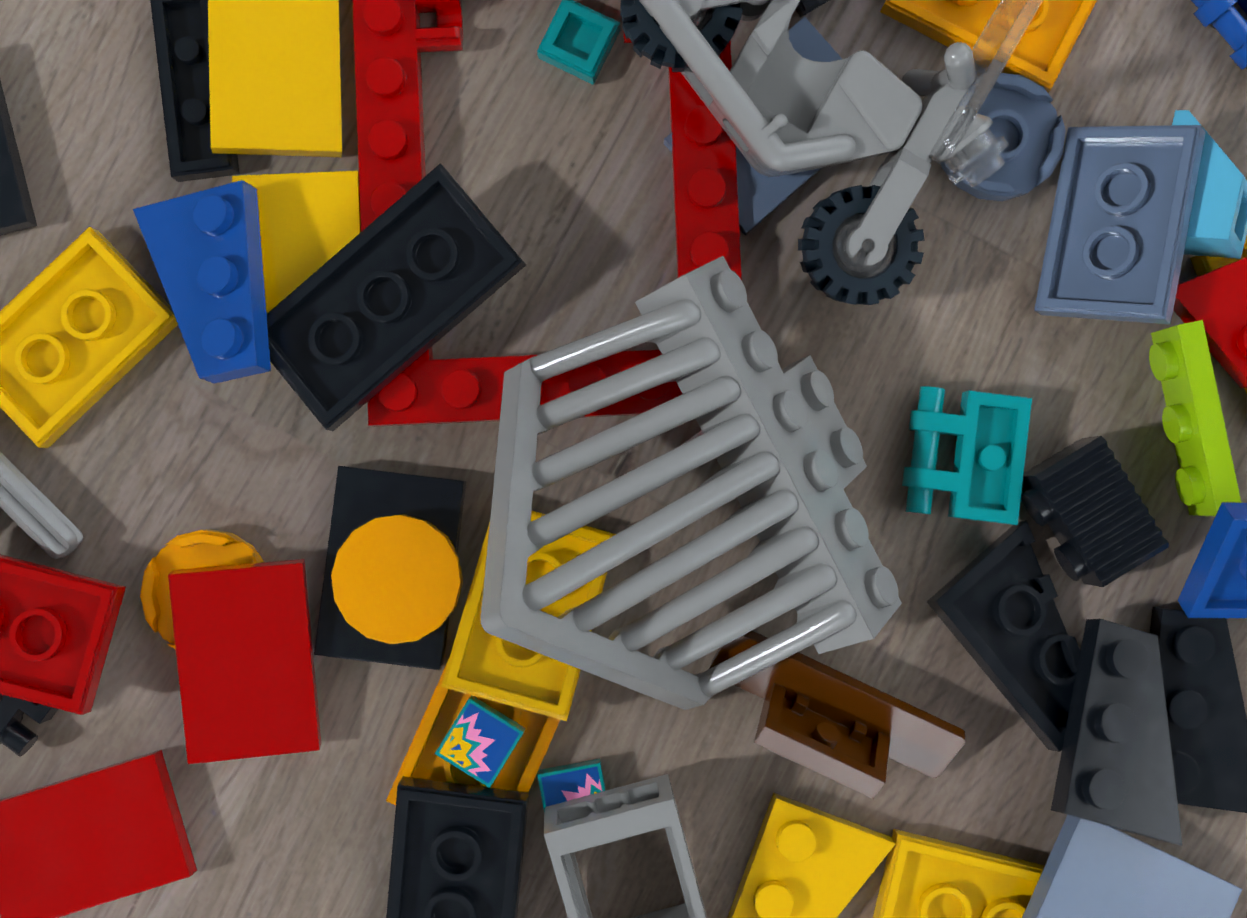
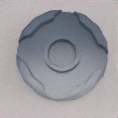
(1034, 134)

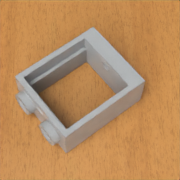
(613, 817)

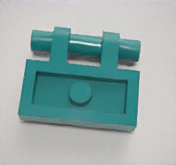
(986, 460)

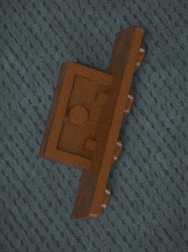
(841, 722)

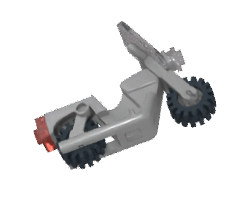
(817, 115)

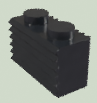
(1092, 512)

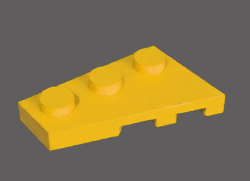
(806, 863)

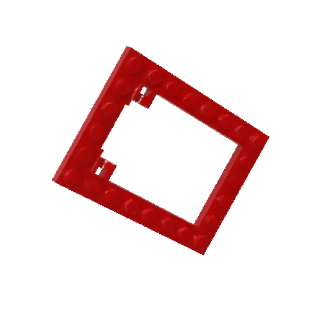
(393, 161)

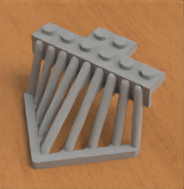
(778, 455)

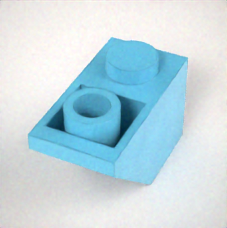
(1219, 202)

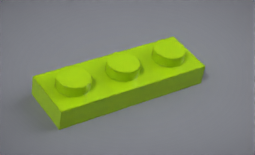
(1194, 418)

